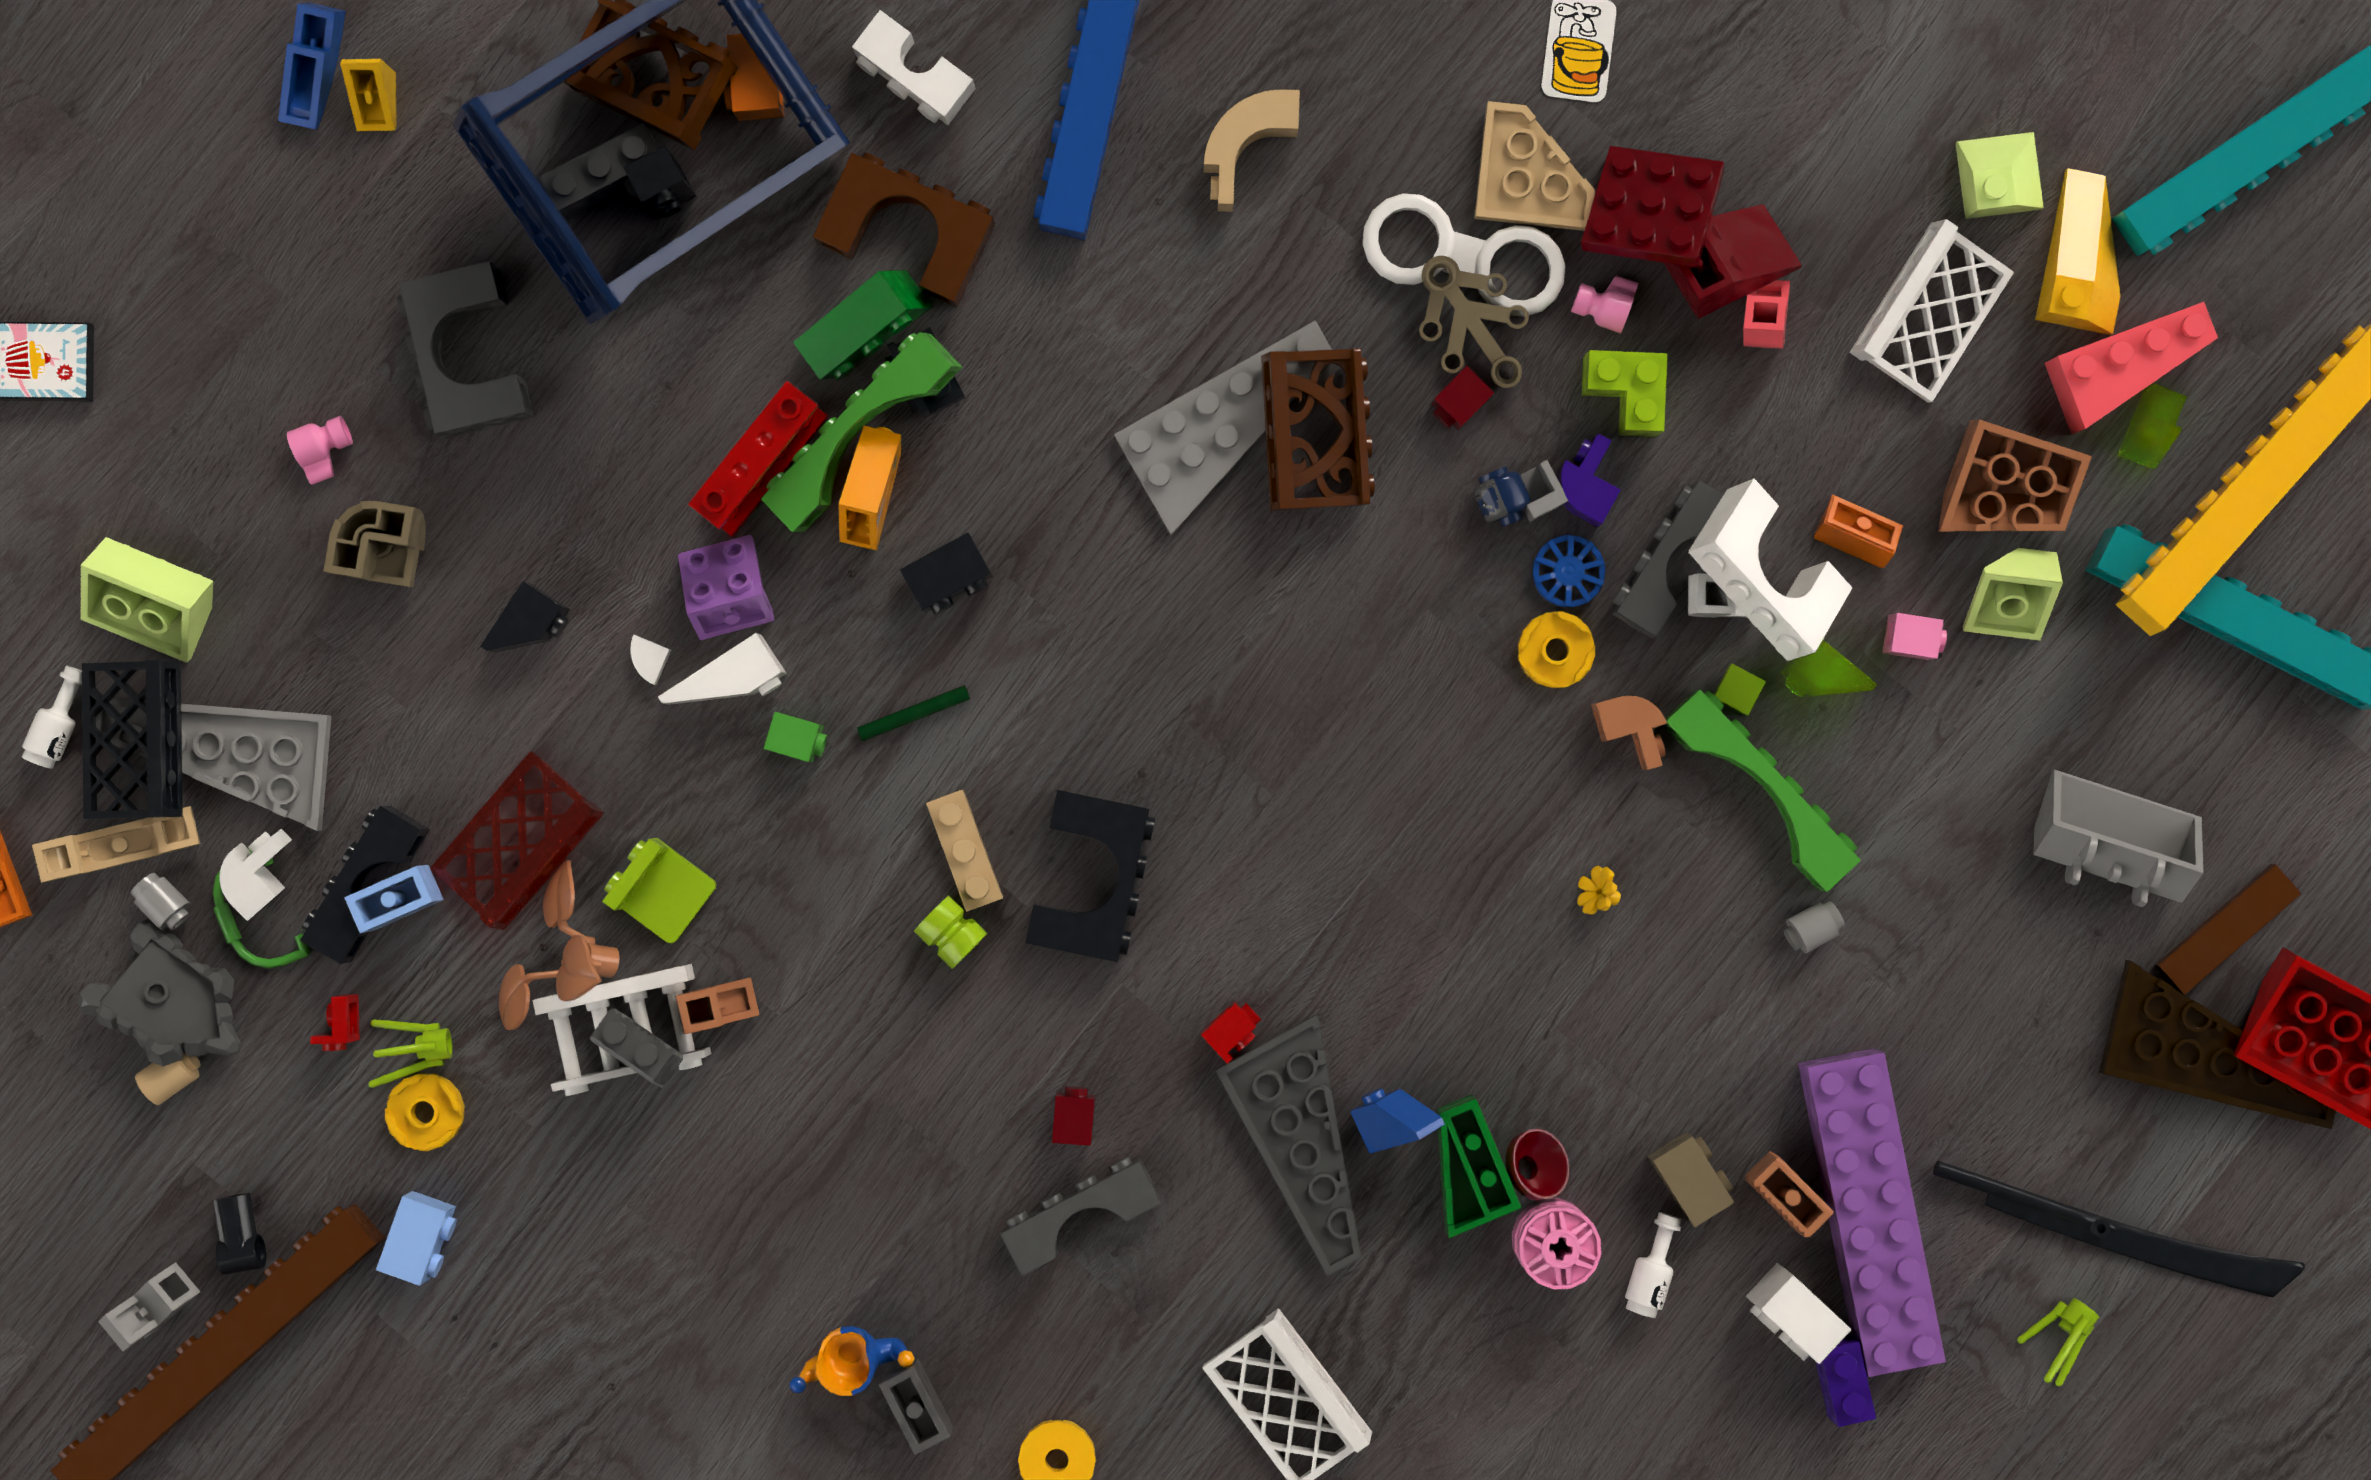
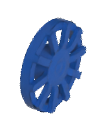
(1568, 571)

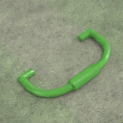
(233, 936)

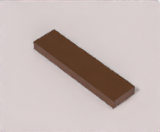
(2228, 929)

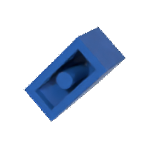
(1393, 1119)

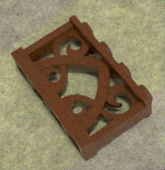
(668, 116)
(1282, 471)

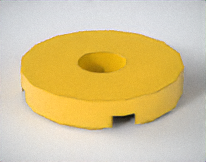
(1533, 653)
(447, 1108)
(1057, 1435)

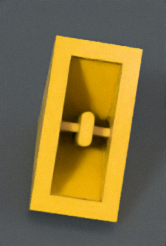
(371, 93)

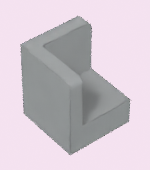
(1543, 490)

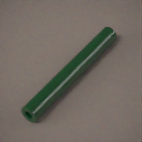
(913, 713)

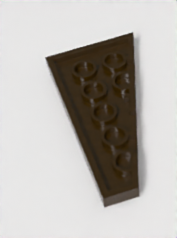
(2188, 1049)

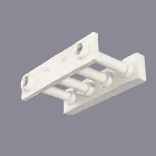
(596, 1001)

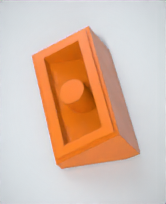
(1858, 532)

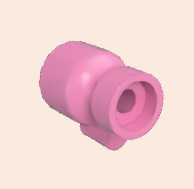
(1608, 308)
(313, 444)

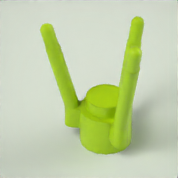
(433, 1046)
(2078, 1322)

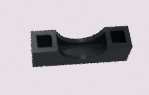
(386, 838)

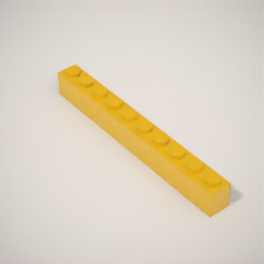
(2251, 487)

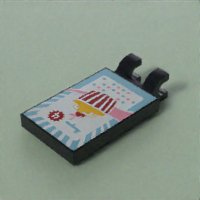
(46, 361)

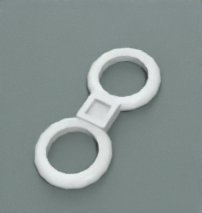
(1468, 252)

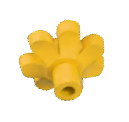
(1599, 891)

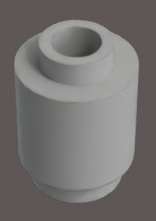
(161, 902)
(1814, 927)

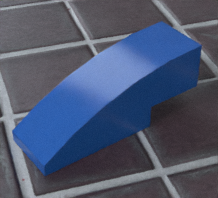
(310, 64)

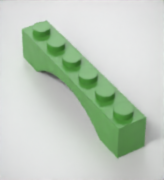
(807, 487)
(1814, 846)

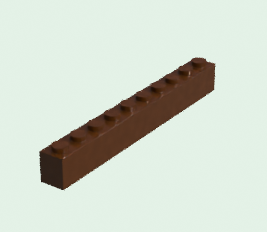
(223, 1349)

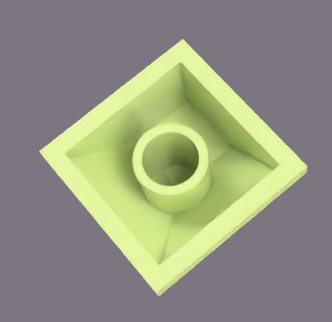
(1999, 175)
(2016, 595)

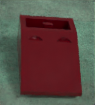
(1738, 257)

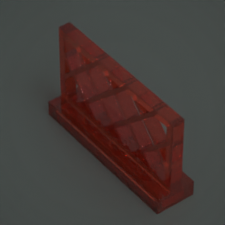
(535, 867)

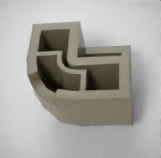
(377, 543)

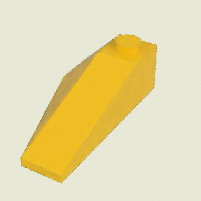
(2081, 266)

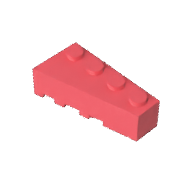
(2114, 369)

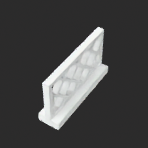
(1910, 286)
(1314, 1380)

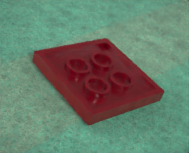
(1653, 206)

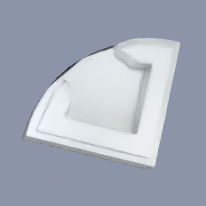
(648, 658)

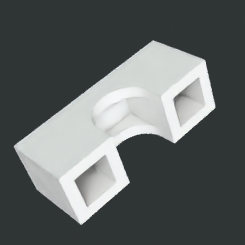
(938, 91)

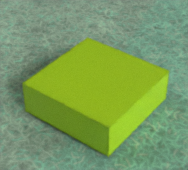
(1739, 689)

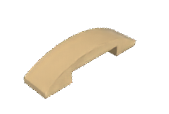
(114, 846)

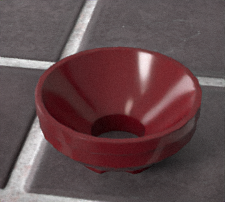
(1547, 1162)

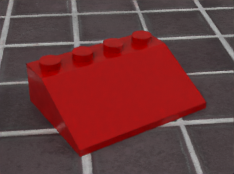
(2312, 1035)

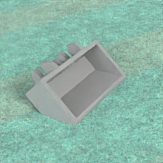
(2119, 838)

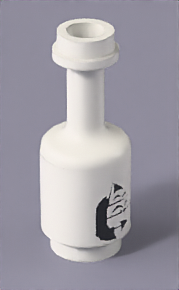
(53, 726)
(1651, 1274)

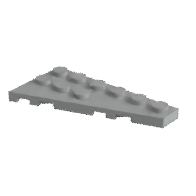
(1206, 432)
(249, 753)

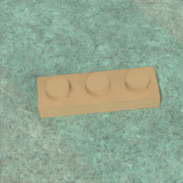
(964, 850)

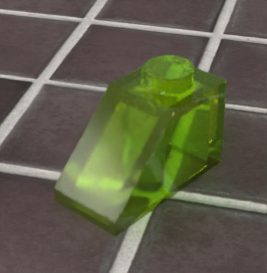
(1825, 674)

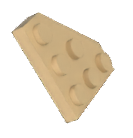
(1527, 174)

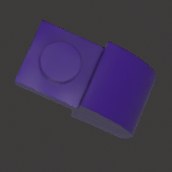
(1586, 493)

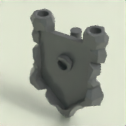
(166, 1000)

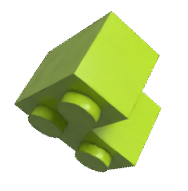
(1639, 383)

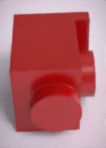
(1231, 1030)

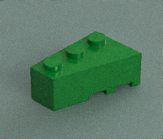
(862, 323)

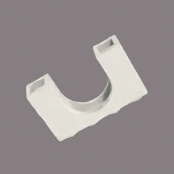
(1730, 557)

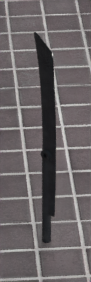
(2223, 1267)

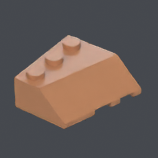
(2010, 482)

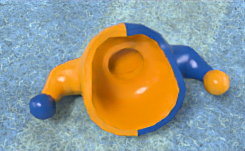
(850, 1361)

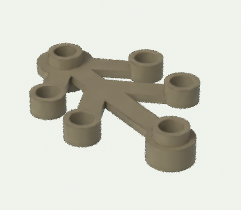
(1469, 315)

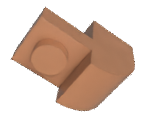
(1635, 717)
(716, 1005)

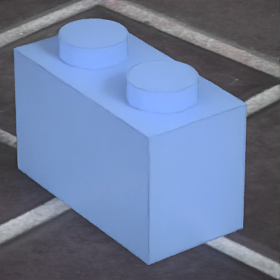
(394, 898)
(417, 1238)

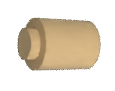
(162, 1082)

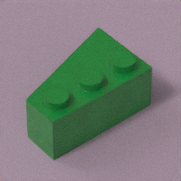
(1471, 1169)

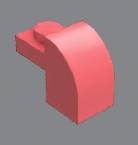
(1767, 316)

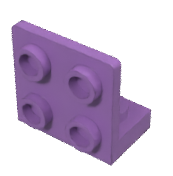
(724, 588)

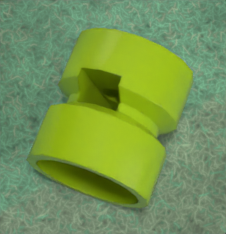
(950, 932)

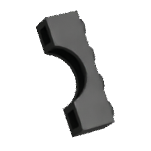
(1647, 599)
(1124, 1191)

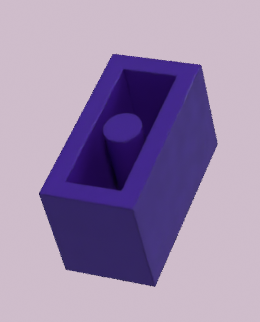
(1846, 1384)

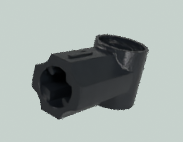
(239, 1243)

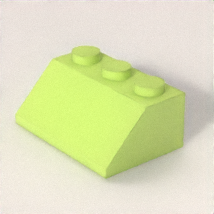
(145, 599)

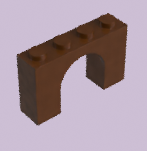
(869, 187)

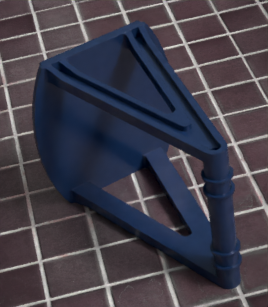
(479, 130)

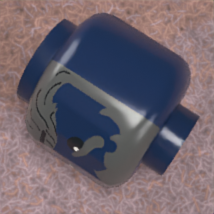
(1502, 496)

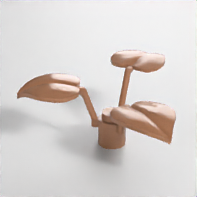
(581, 962)

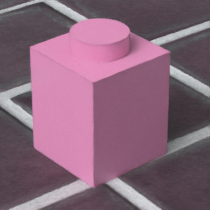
(1914, 636)

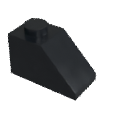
(527, 620)

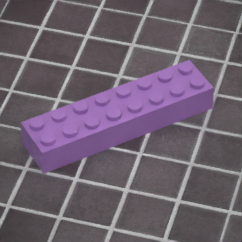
(1873, 1210)

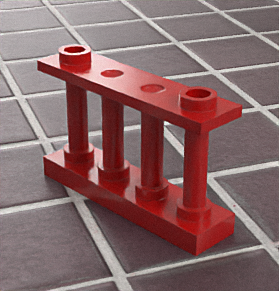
(758, 456)

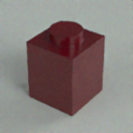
(1461, 399)
(1074, 1116)

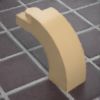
(1255, 117)

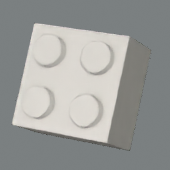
(1805, 1320)

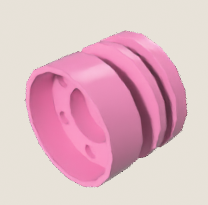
(1543, 1225)

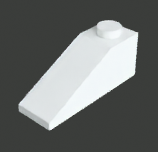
(738, 672)

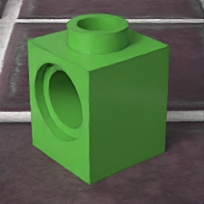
(795, 737)

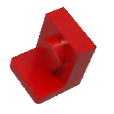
(343, 1017)

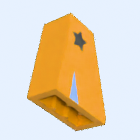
(869, 487)

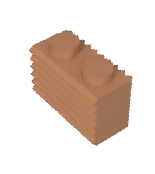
(1788, 1194)

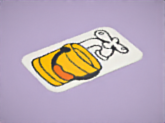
(1579, 49)

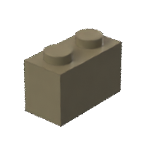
(1691, 1179)

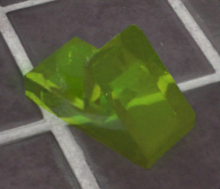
(2153, 426)

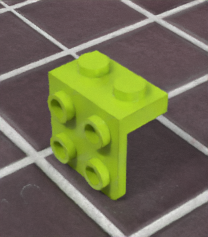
(659, 889)

